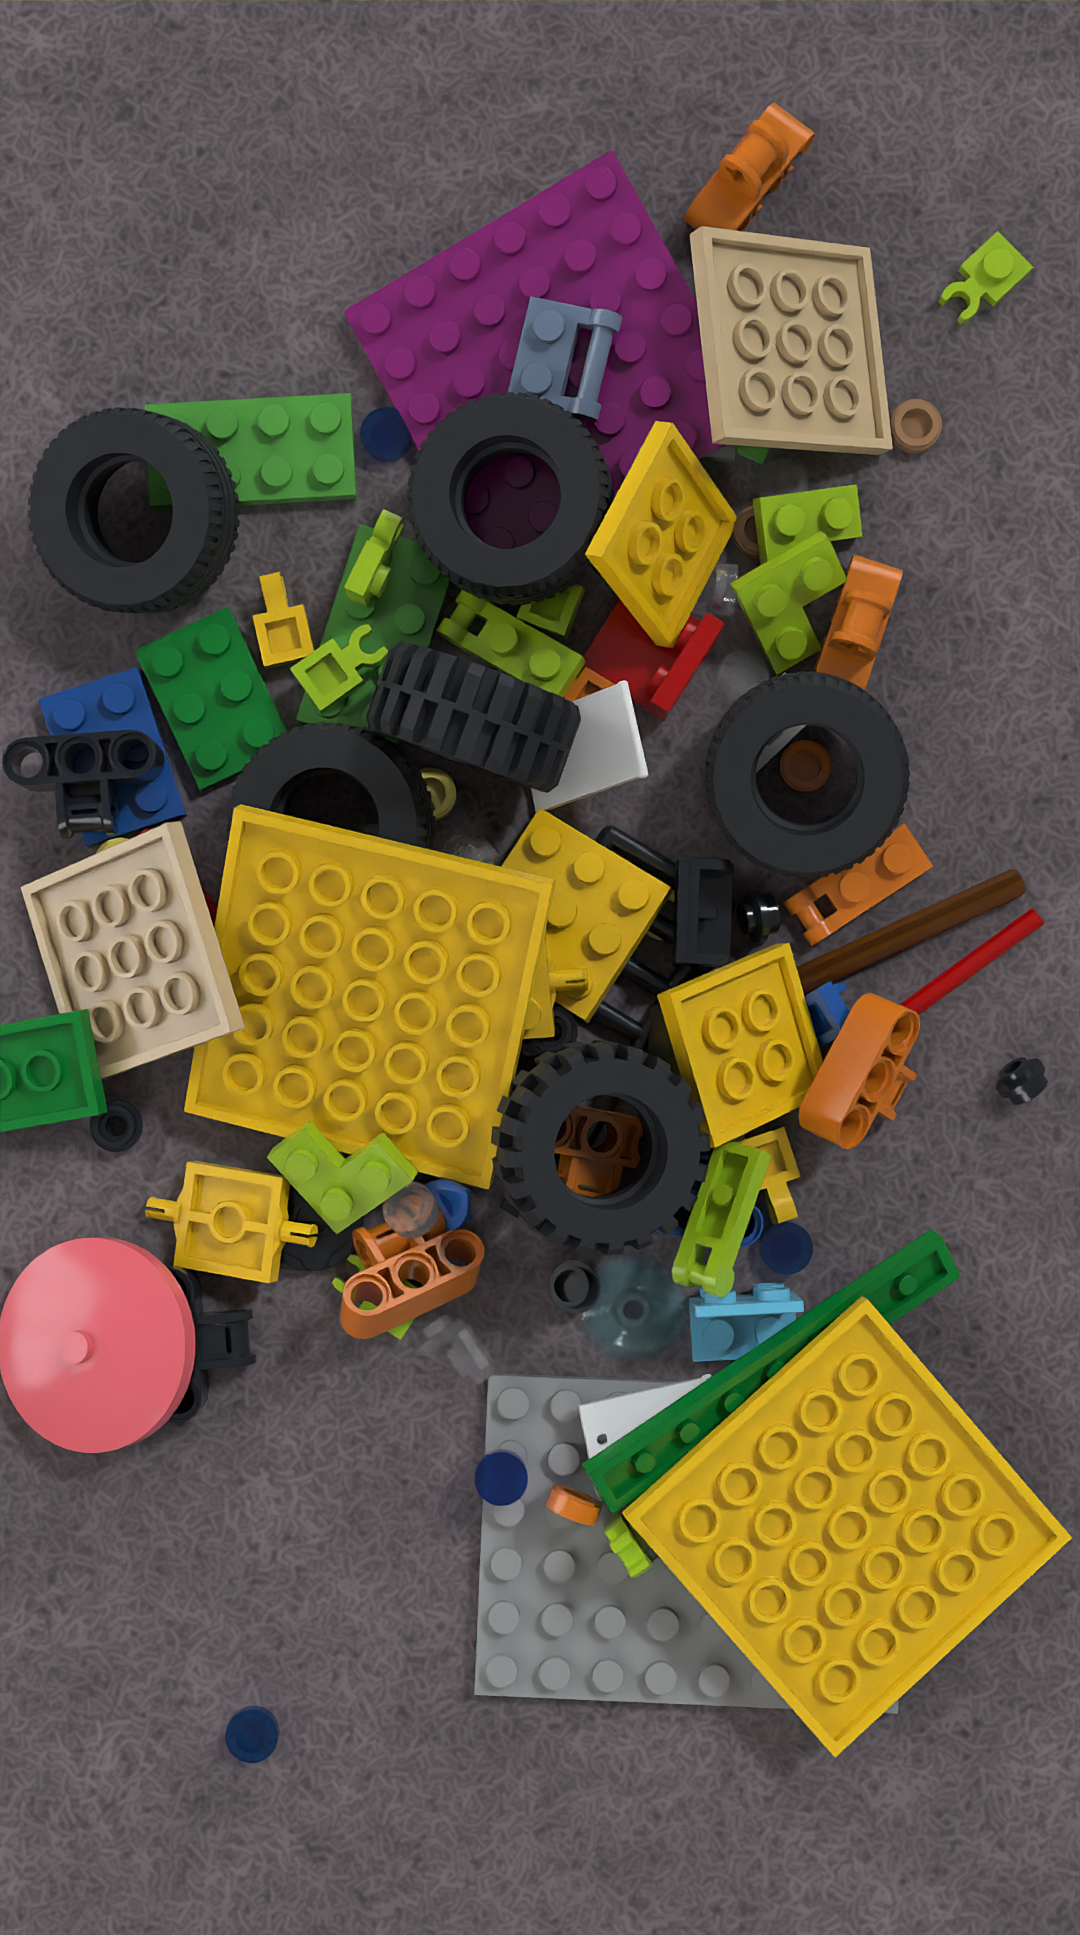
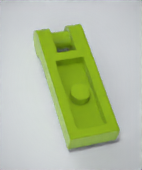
(511, 645)
(720, 1218)

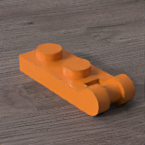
(860, 887)

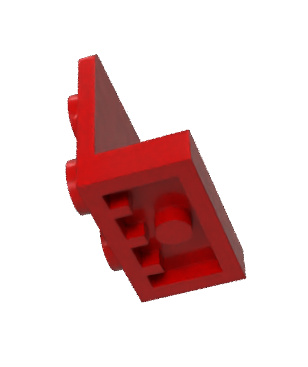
(653, 672)

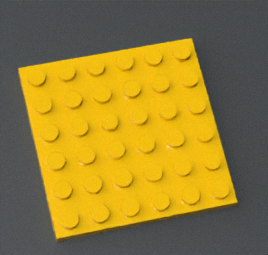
(370, 991)
(847, 1525)

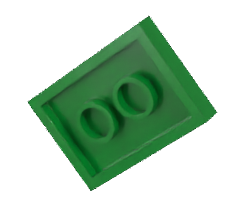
(211, 696)
(49, 1071)

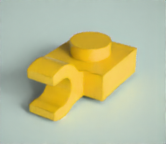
(282, 630)
(780, 1169)

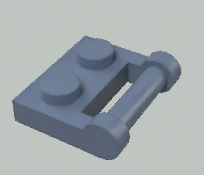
(548, 352)

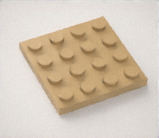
(790, 343)
(135, 950)

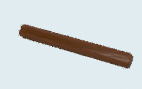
(911, 930)

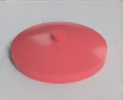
(96, 1344)

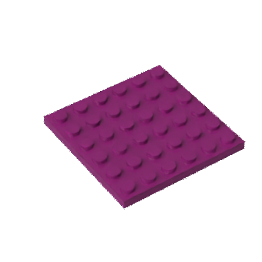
(460, 316)

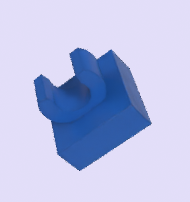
(827, 1011)

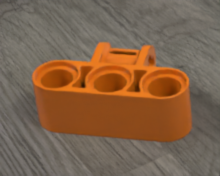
(750, 171)
(859, 620)
(861, 1072)
(600, 1165)
(395, 1258)

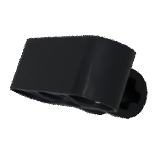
(86, 792)
(213, 1341)

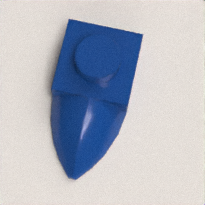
(453, 1201)

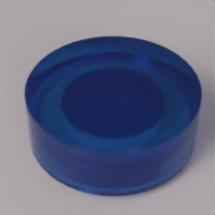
(385, 435)
(785, 1248)
(501, 1477)
(252, 1734)

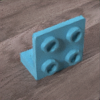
(739, 1322)

